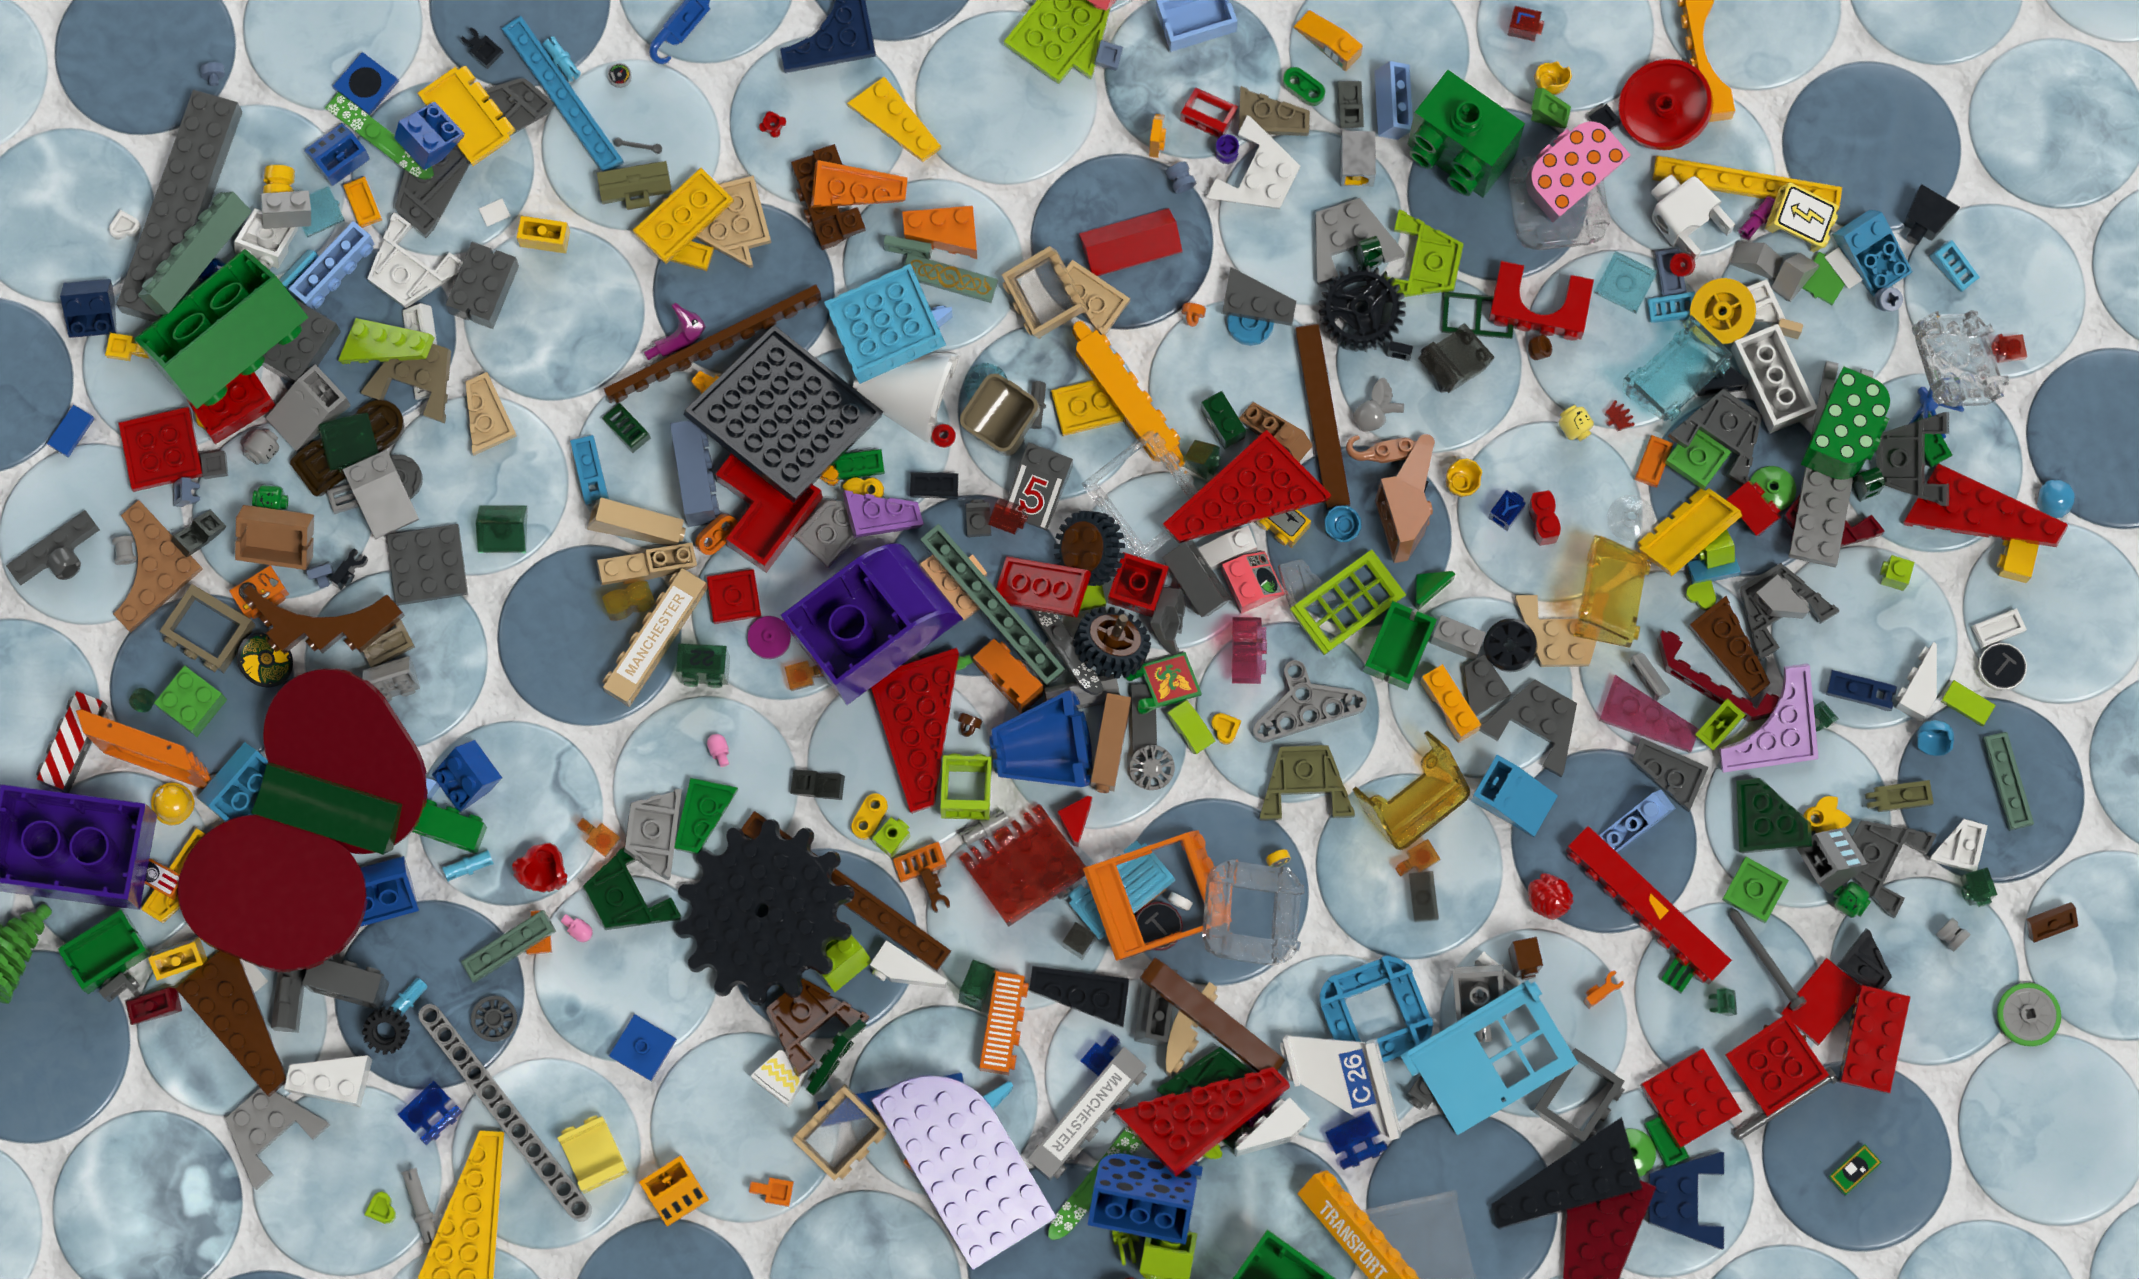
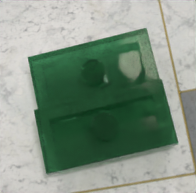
(348, 440)

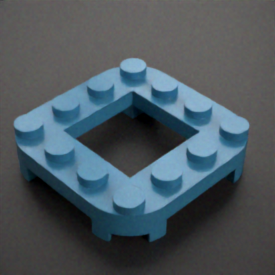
(1365, 978)

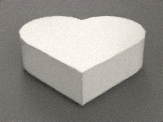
(124, 226)

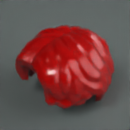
(1550, 896)

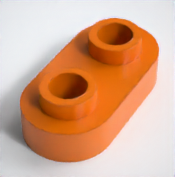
(716, 534)

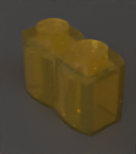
(623, 603)

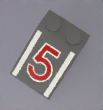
(1040, 483)

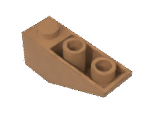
(1291, 437)

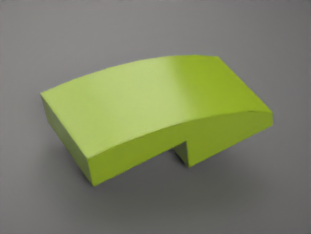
(1191, 726)

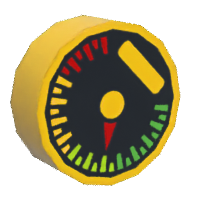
(1278, 858)

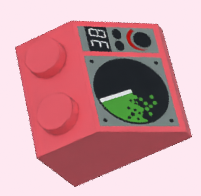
(1251, 580)

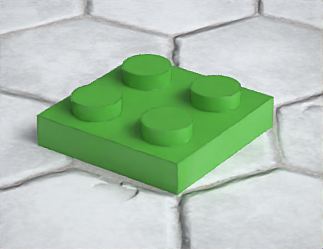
(1699, 460)
(1755, 890)

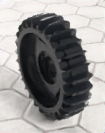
(1366, 324)

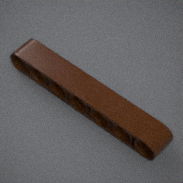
(1210, 1017)

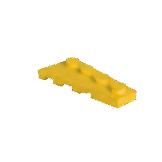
(891, 114)
(158, 904)

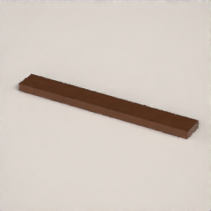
(1322, 415)

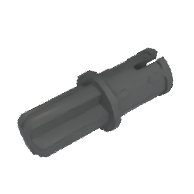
(1038, 392)

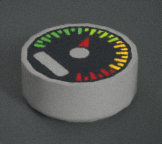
(619, 75)

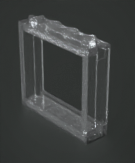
(1169, 460)

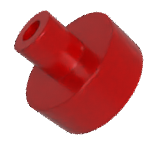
(1682, 264)

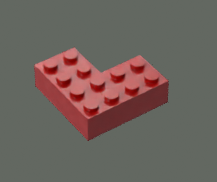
(771, 517)

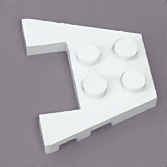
(1267, 176)
(401, 273)

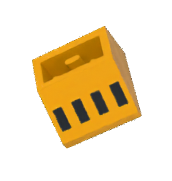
(674, 1191)

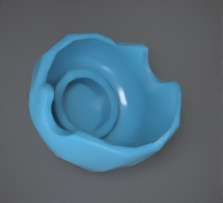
(2056, 498)
(1342, 523)
(1935, 738)

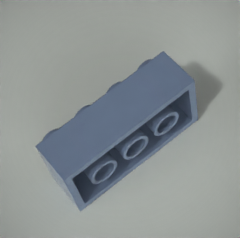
(693, 472)

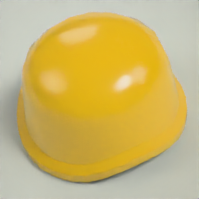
(172, 803)

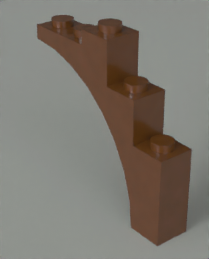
(290, 628)

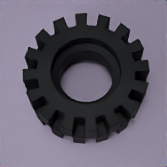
(379, 1042)

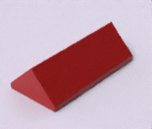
(1131, 242)

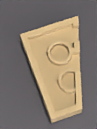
(1100, 298)
(487, 415)

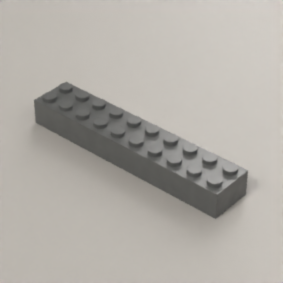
(182, 192)

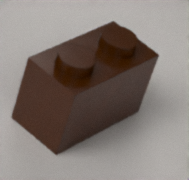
(1525, 958)

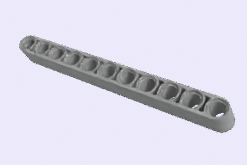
(496, 1104)

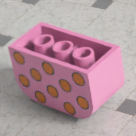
(1573, 167)

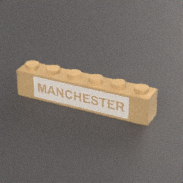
(655, 637)

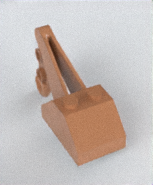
(1401, 498)

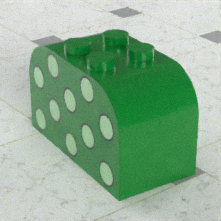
(1848, 426)

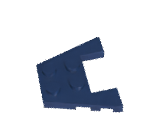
(1676, 1199)

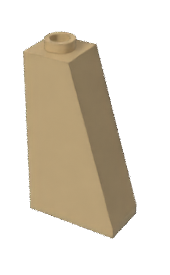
(635, 523)

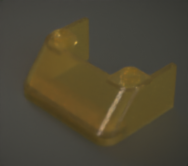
(1422, 802)

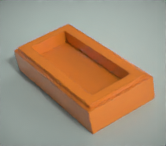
(1653, 461)

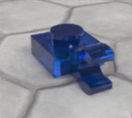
(1099, 1057)

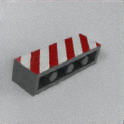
(69, 746)

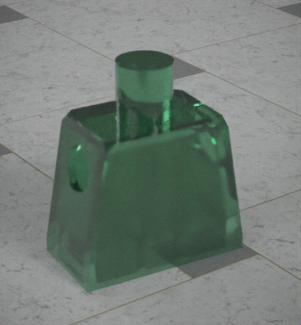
(977, 984)

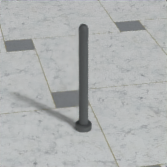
(1796, 1002)
(1763, 1119)

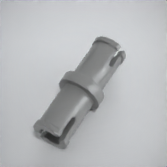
(984, 828)

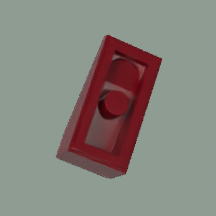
(154, 1005)

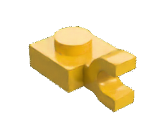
(123, 347)

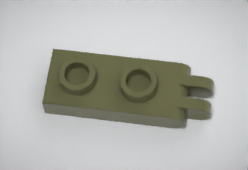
(1901, 796)

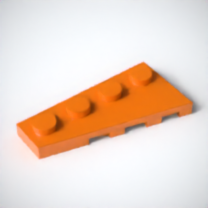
(850, 185)

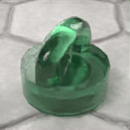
(142, 700)

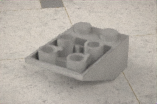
(305, 406)
(394, 678)

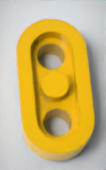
(871, 816)

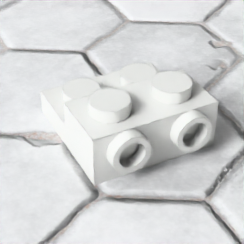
(266, 245)

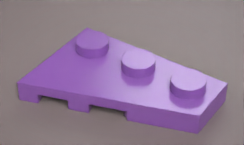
(877, 515)

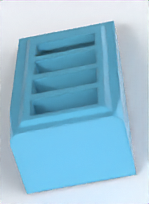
(1942, 264)
(1672, 299)
(996, 1096)

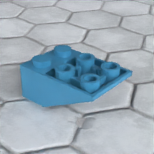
(1873, 251)
(1514, 796)

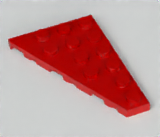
(1250, 488)
(915, 717)
(1194, 1122)

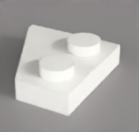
(1766, 303)
(1962, 847)

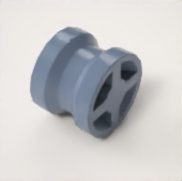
(1882, 299)

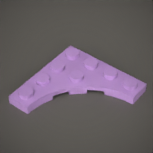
(1785, 735)

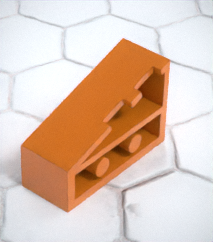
(944, 228)
(1008, 675)

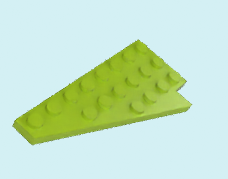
(1059, 36)

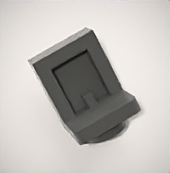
(114, 986)

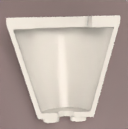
(912, 392)

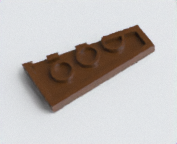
(1726, 641)

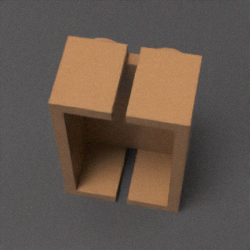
(274, 537)

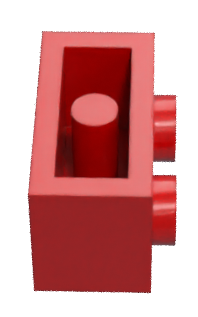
(1755, 509)

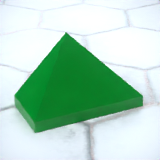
(1429, 585)

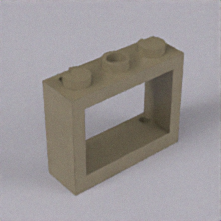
(191, 650)

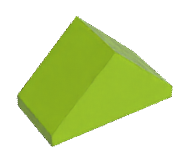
(1720, 724)

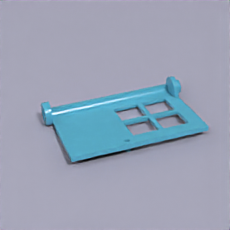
(1464, 1075)

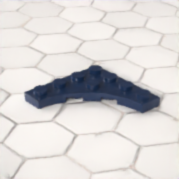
(841, 39)

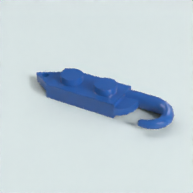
(679, 26)

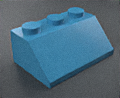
(236, 784)

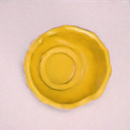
(1553, 77)
(1463, 477)

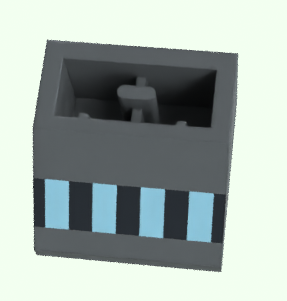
(1833, 858)

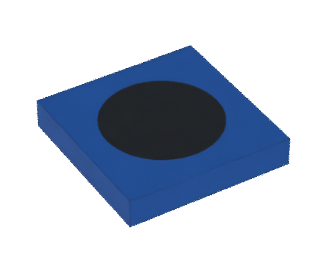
(365, 83)

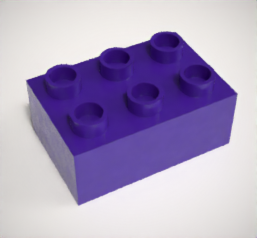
(74, 846)

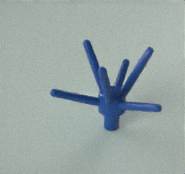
(1930, 405)

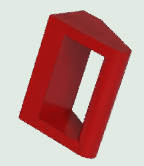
(1204, 122)

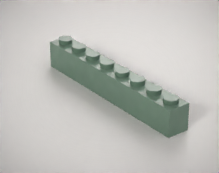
(992, 605)

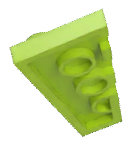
(384, 342)

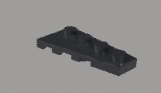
(1089, 993)

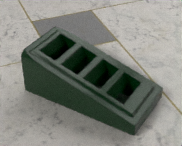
(635, 443)

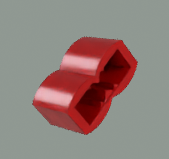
(1547, 524)

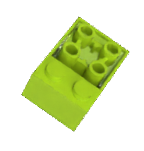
(848, 960)

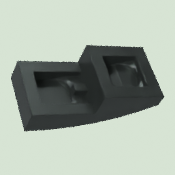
(1350, 104)
(198, 534)
(817, 784)

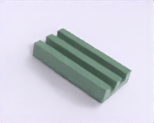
(907, 246)

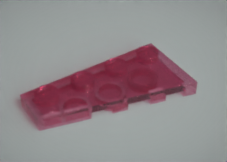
(1642, 715)

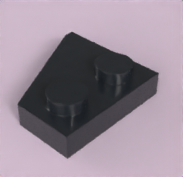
(1866, 962)

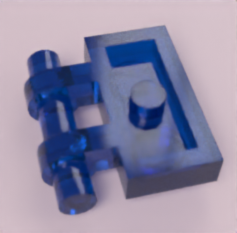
(426, 1106)
(1353, 1132)

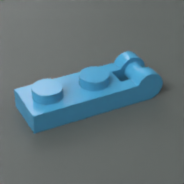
(589, 468)

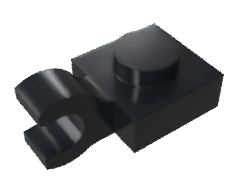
(345, 573)

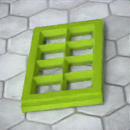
(1312, 627)

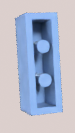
(1393, 100)

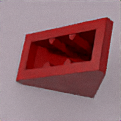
(1074, 818)

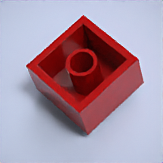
(1138, 584)

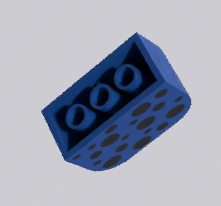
(1142, 1198)

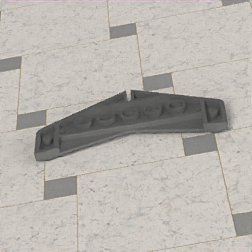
(425, 201)

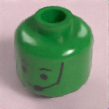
(270, 497)
(1851, 899)

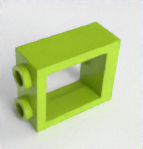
(966, 808)

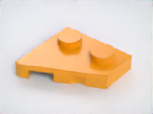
(1158, 134)

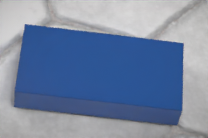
(70, 431)

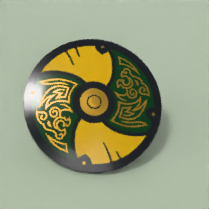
(261, 663)

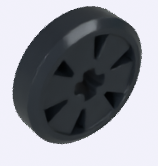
(1521, 655)

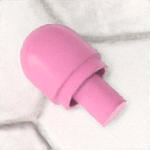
(718, 749)
(577, 928)

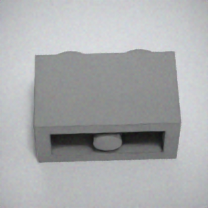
(286, 209)
(1458, 637)

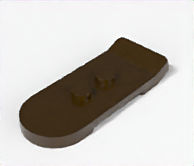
(312, 462)

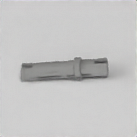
(420, 1205)

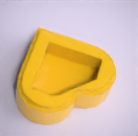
(1225, 727)

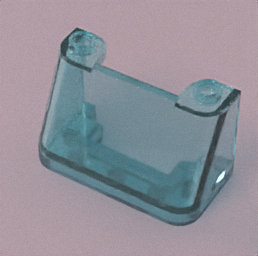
(1678, 371)

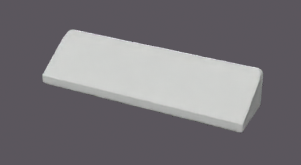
(420, 319)

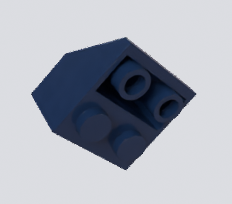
(89, 308)

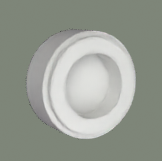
(1179, 901)

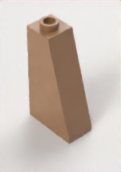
(1110, 742)

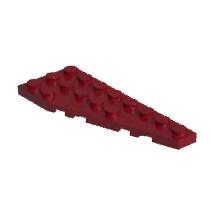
(1604, 1234)

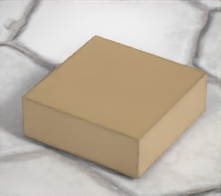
(1790, 328)

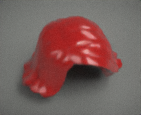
(541, 868)

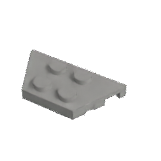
(653, 831)

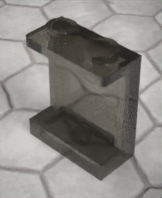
(1456, 358)

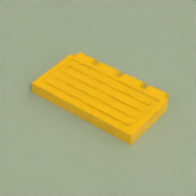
(469, 113)
(1689, 531)

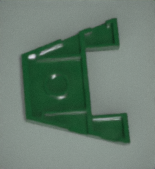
(619, 900)
(1212, 1068)

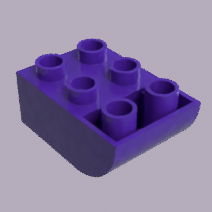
(870, 619)

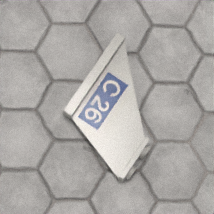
(1344, 1074)

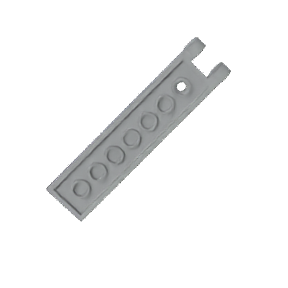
(1822, 499)

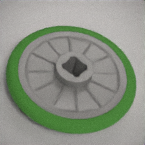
(2013, 1018)

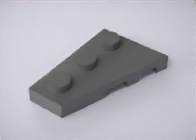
(1256, 301)

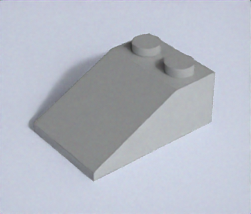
(381, 494)

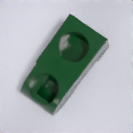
(1368, 252)
(1868, 483)

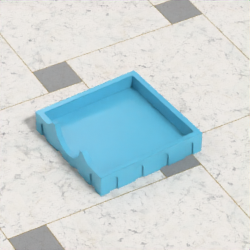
(885, 323)

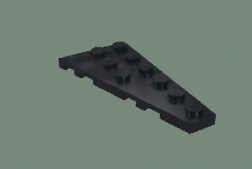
(1586, 1175)

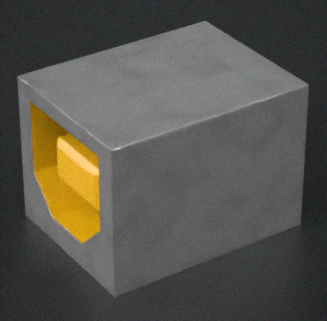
(1358, 158)

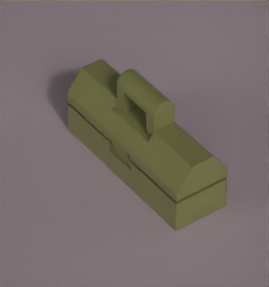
(634, 181)

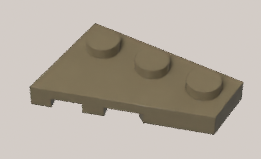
(1272, 115)

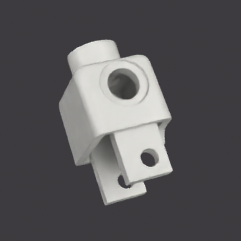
(1685, 209)

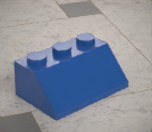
(388, 891)

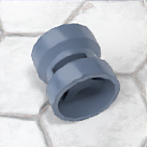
(1180, 176)

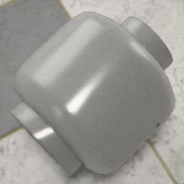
(261, 446)

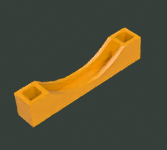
(1693, 21)

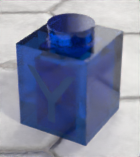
(1507, 509)

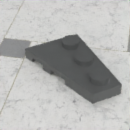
(1670, 771)

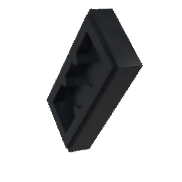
(934, 485)

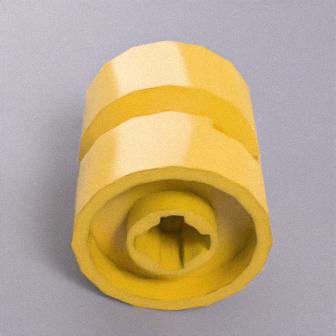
(278, 179)

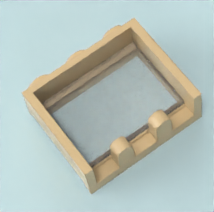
(1043, 292)
(840, 1133)

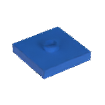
(642, 1047)

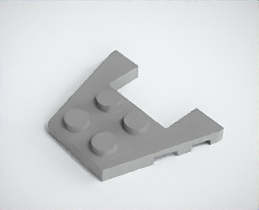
(1340, 230)
(261, 1122)

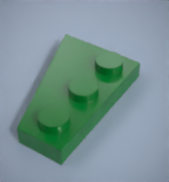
(701, 813)

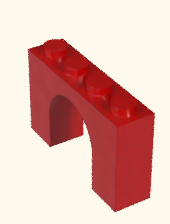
(1509, 309)

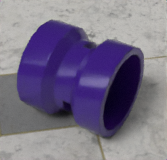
(1230, 146)

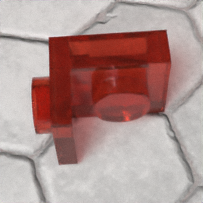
(2009, 348)

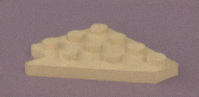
(740, 225)

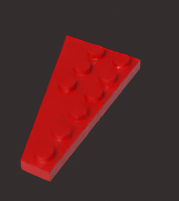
(1984, 512)

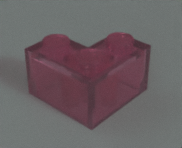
(1247, 649)

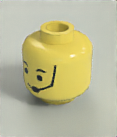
(1576, 423)

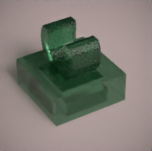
(1824, 715)
(1726, 1002)

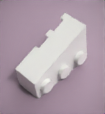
(331, 1080)

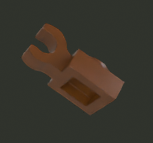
(931, 884)

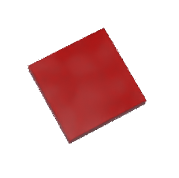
(734, 596)

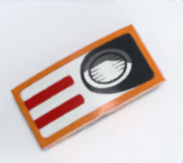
(162, 879)

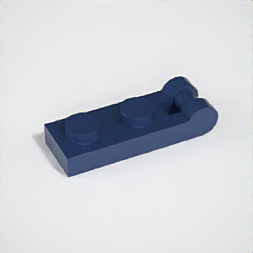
(1860, 690)

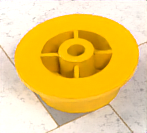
(1721, 295)

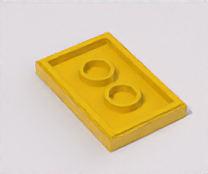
(1083, 408)

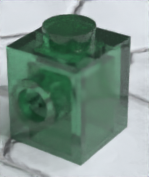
(1978, 887)

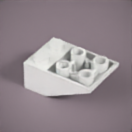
(1279, 1128)

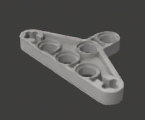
(1291, 707)

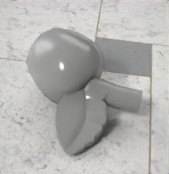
(1372, 413)

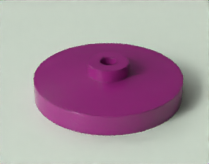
(769, 637)

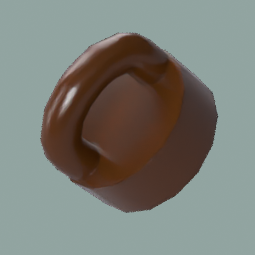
(1540, 347)
(972, 721)

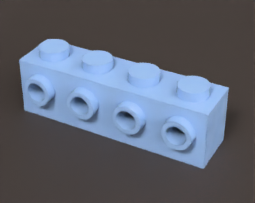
(332, 265)

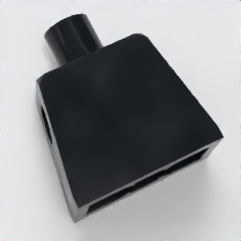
(1928, 215)

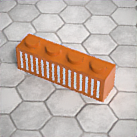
(1002, 1023)

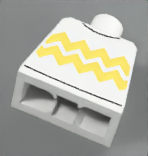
(779, 1078)

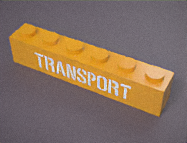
(1353, 1229)

